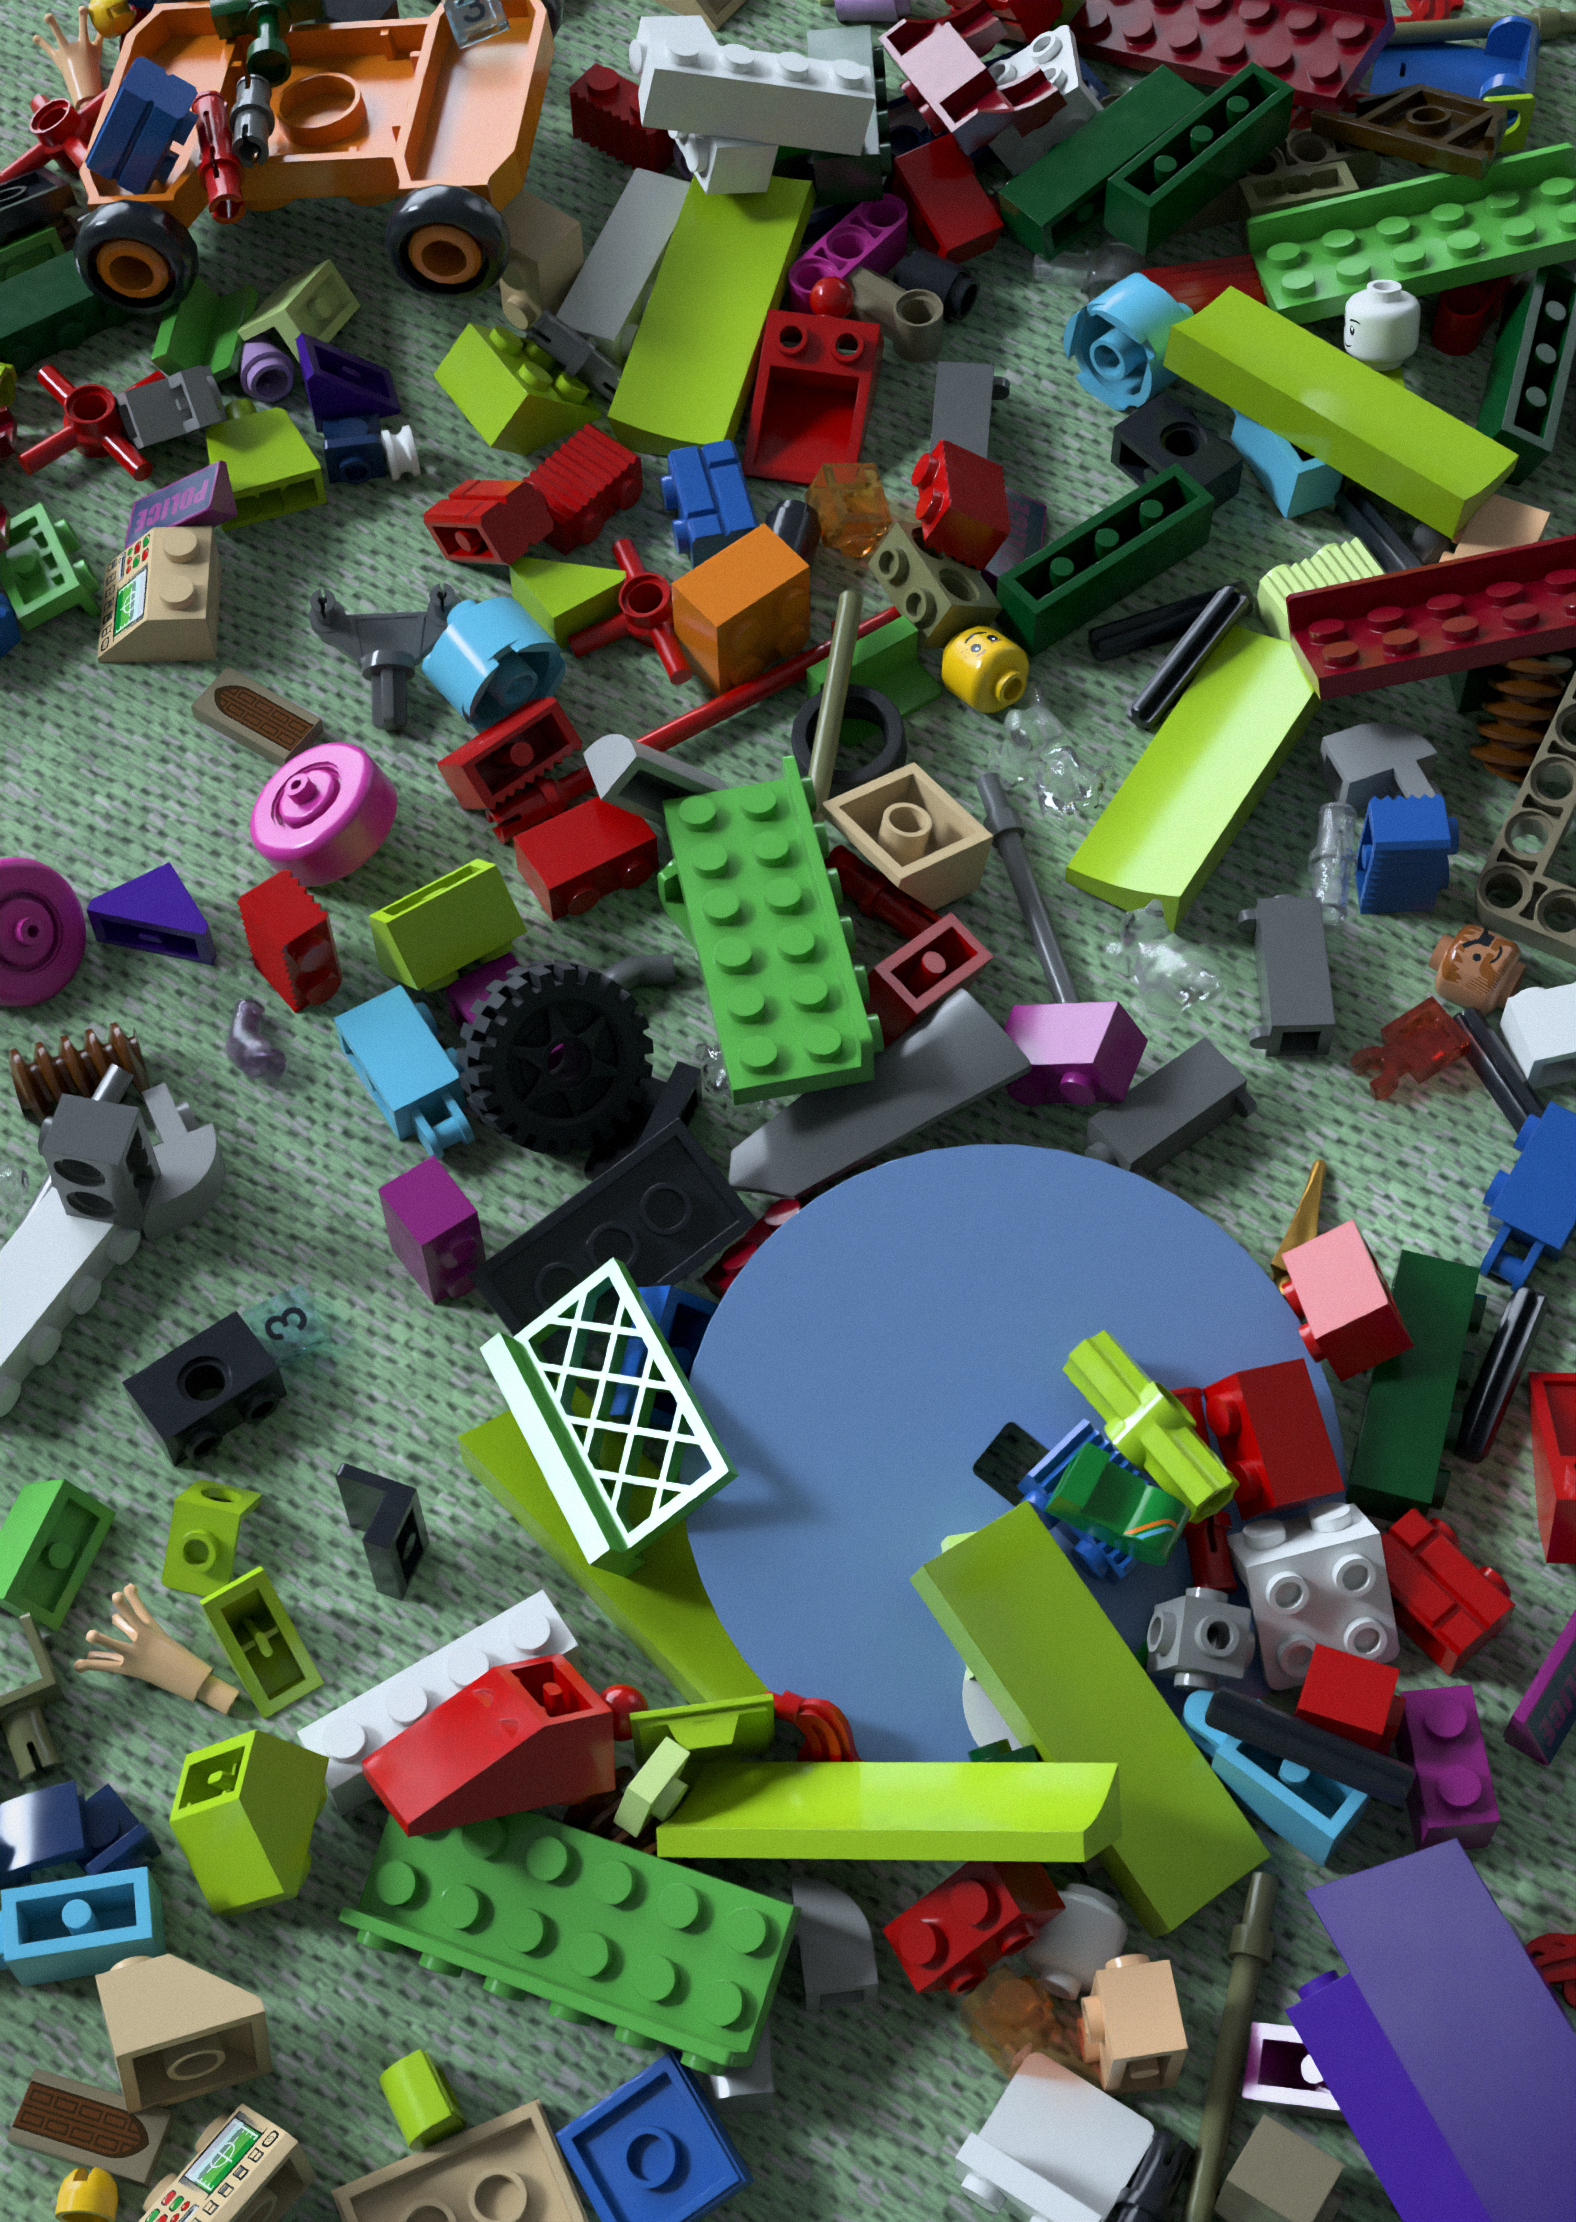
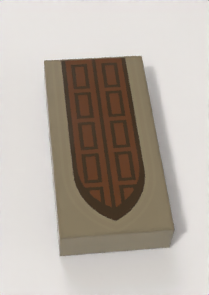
(256, 717)
(90, 2128)

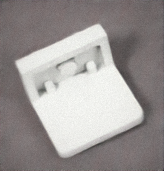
(1058, 58)
(1315, 1584)
(1053, 2148)

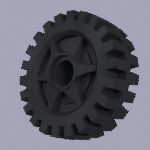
(512, 1047)

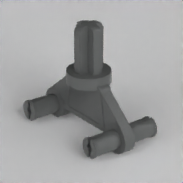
(384, 646)

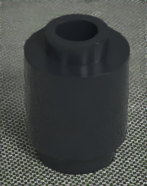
(941, 276)
(797, 526)

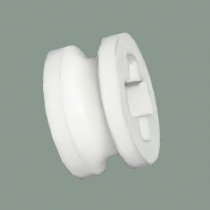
(400, 453)

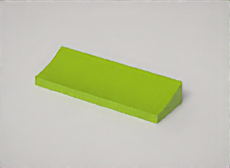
(709, 316)
(1339, 410)
(1198, 778)
(657, 1605)
(1083, 1697)
(898, 1811)

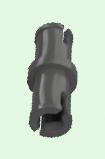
(252, 120)
(576, 354)

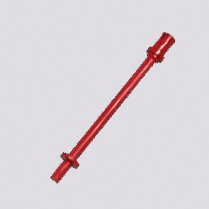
(550, 797)

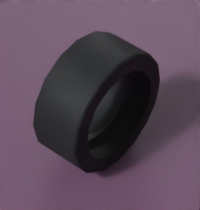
(861, 704)

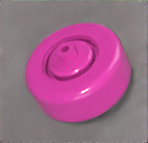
(324, 813)
(38, 932)

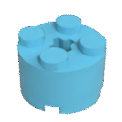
(1124, 341)
(493, 660)

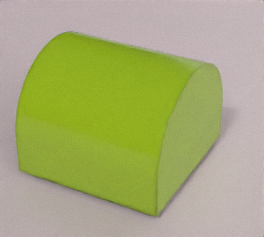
(422, 2100)

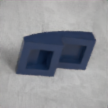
(42, 1832)

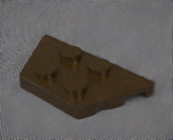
(1422, 126)

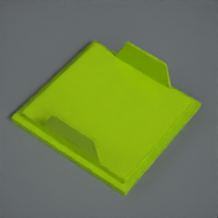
(708, 1731)

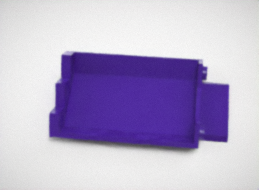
(1444, 2044)

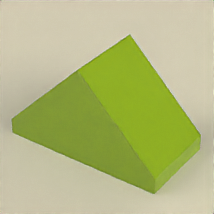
(565, 595)
(260, 1642)

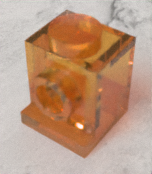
(850, 507)
(1009, 2018)

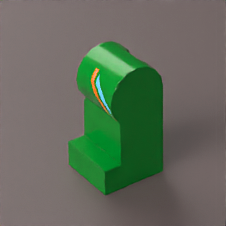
(1118, 1507)

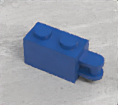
(1536, 1198)

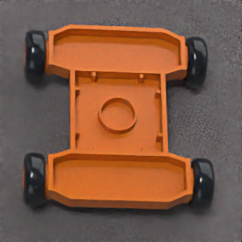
(361, 118)

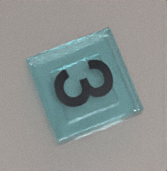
(475, 20)
(288, 1326)

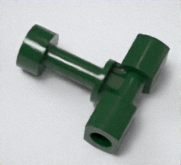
(268, 23)

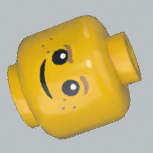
(984, 669)

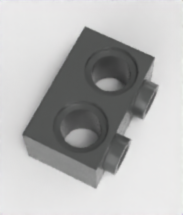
(100, 1160)

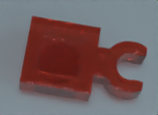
(1415, 1043)

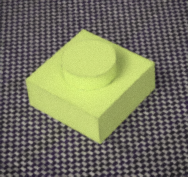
(654, 1789)

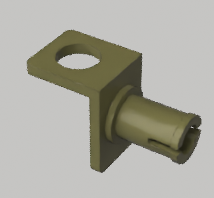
(23, 1716)

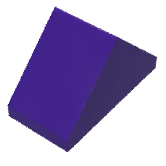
(343, 383)
(154, 917)

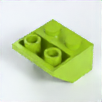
(513, 390)
(446, 927)
(249, 1819)

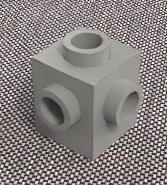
(1200, 1640)

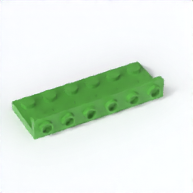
(1419, 233)
(773, 939)
(587, 1928)

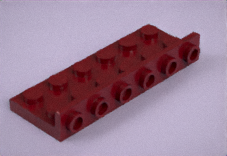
(1309, 44)
(1436, 618)

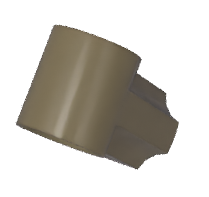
(906, 317)

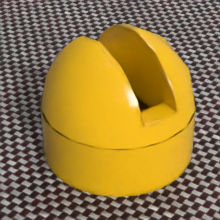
(111, 17)
(87, 2197)

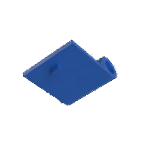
(1502, 68)

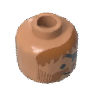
(1477, 968)

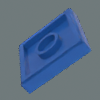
(655, 2149)

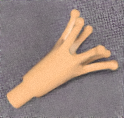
(77, 60)
(155, 1657)

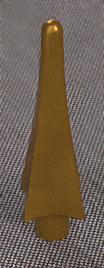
(1303, 1225)

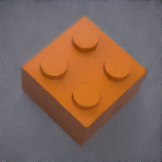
(742, 610)

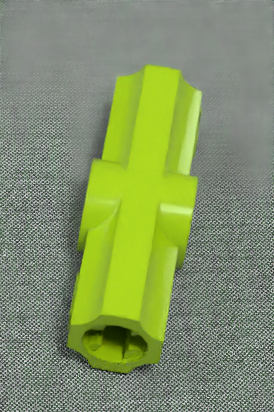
(1150, 1425)

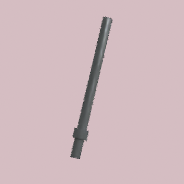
(1008, 834)

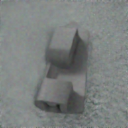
(918, 1080)

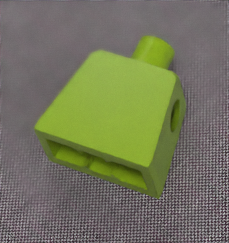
(266, 463)

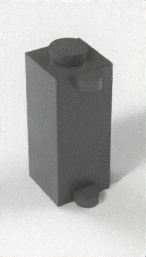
(965, 404)
(1290, 976)
(1169, 1111)

